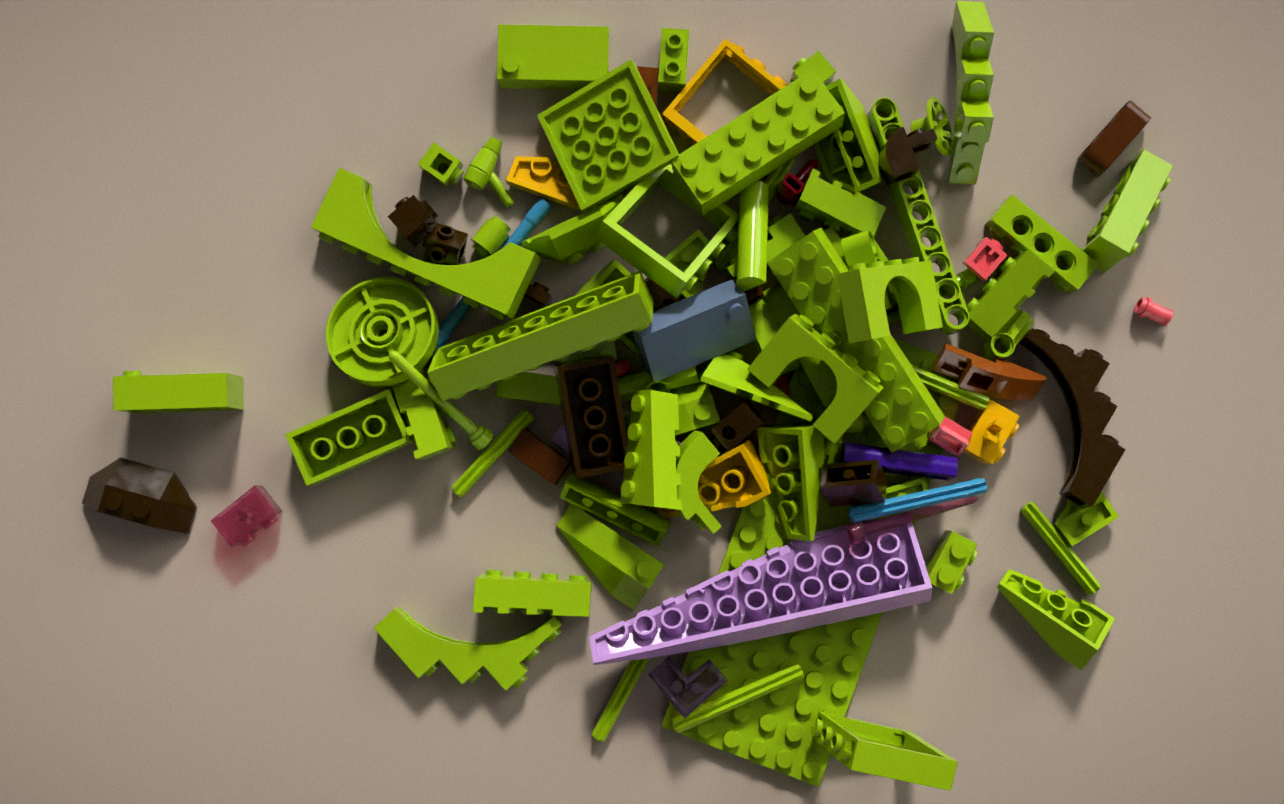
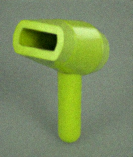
(481, 171)

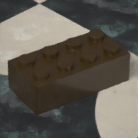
(592, 415)

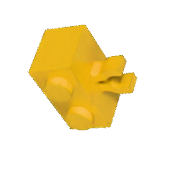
(990, 432)

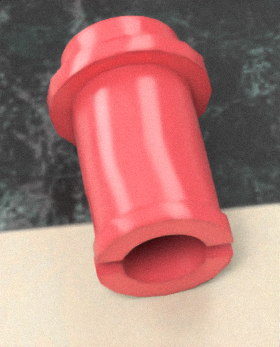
(1153, 311)

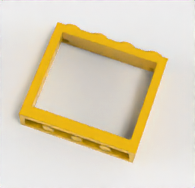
(734, 54)

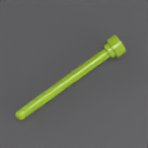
(479, 435)

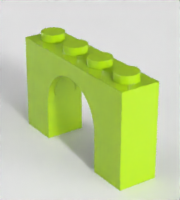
(864, 297)
(854, 386)

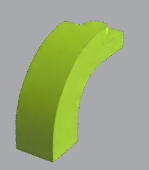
(695, 455)

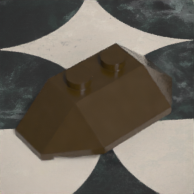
(141, 495)

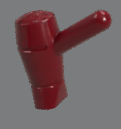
(791, 186)

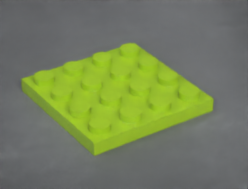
(608, 136)

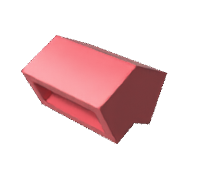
(950, 436)

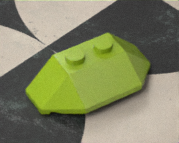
(852, 150)
(573, 237)

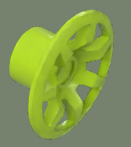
(931, 121)

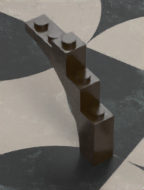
(1090, 411)

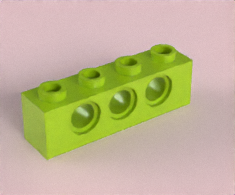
(1078, 263)

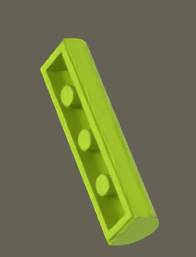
(752, 236)
(609, 507)

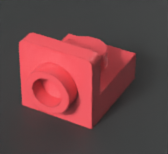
(985, 258)

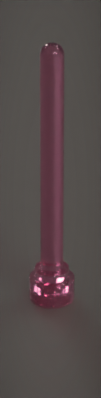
(859, 532)

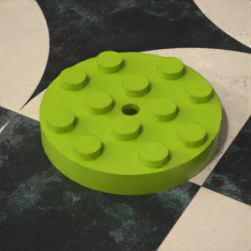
(367, 310)

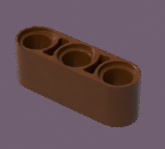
(1114, 138)

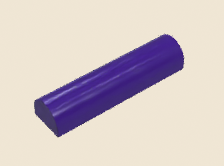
(903, 461)

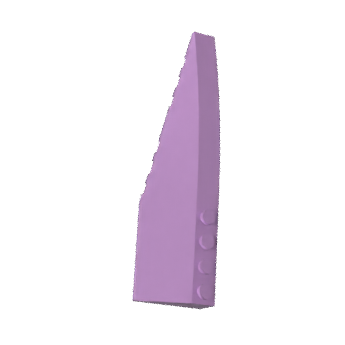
(778, 594)

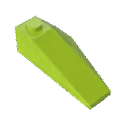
(795, 465)
(614, 560)
(1068, 626)

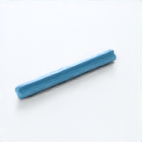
(918, 500)

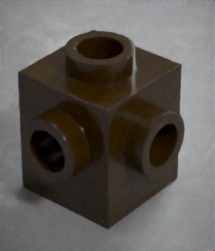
(444, 245)

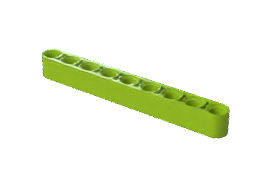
(926, 227)

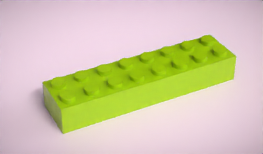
(810, 279)
(542, 337)

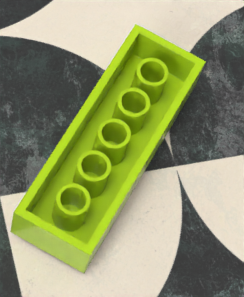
(758, 142)

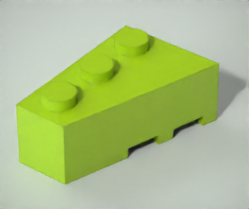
(838, 207)
(1006, 293)
(424, 420)

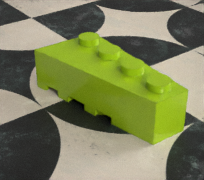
(1128, 211)
(652, 451)
(532, 594)

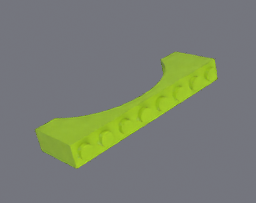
(491, 282)

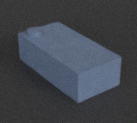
(695, 330)

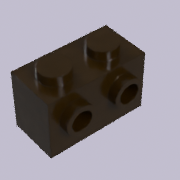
(414, 218)
(853, 483)

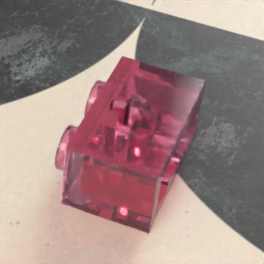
(232, 519)

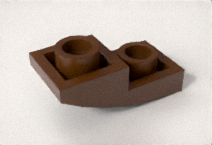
(539, 456)

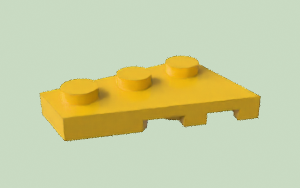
(542, 178)

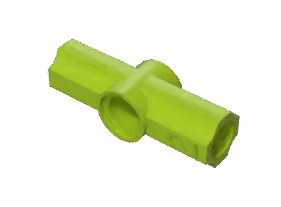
(643, 381)

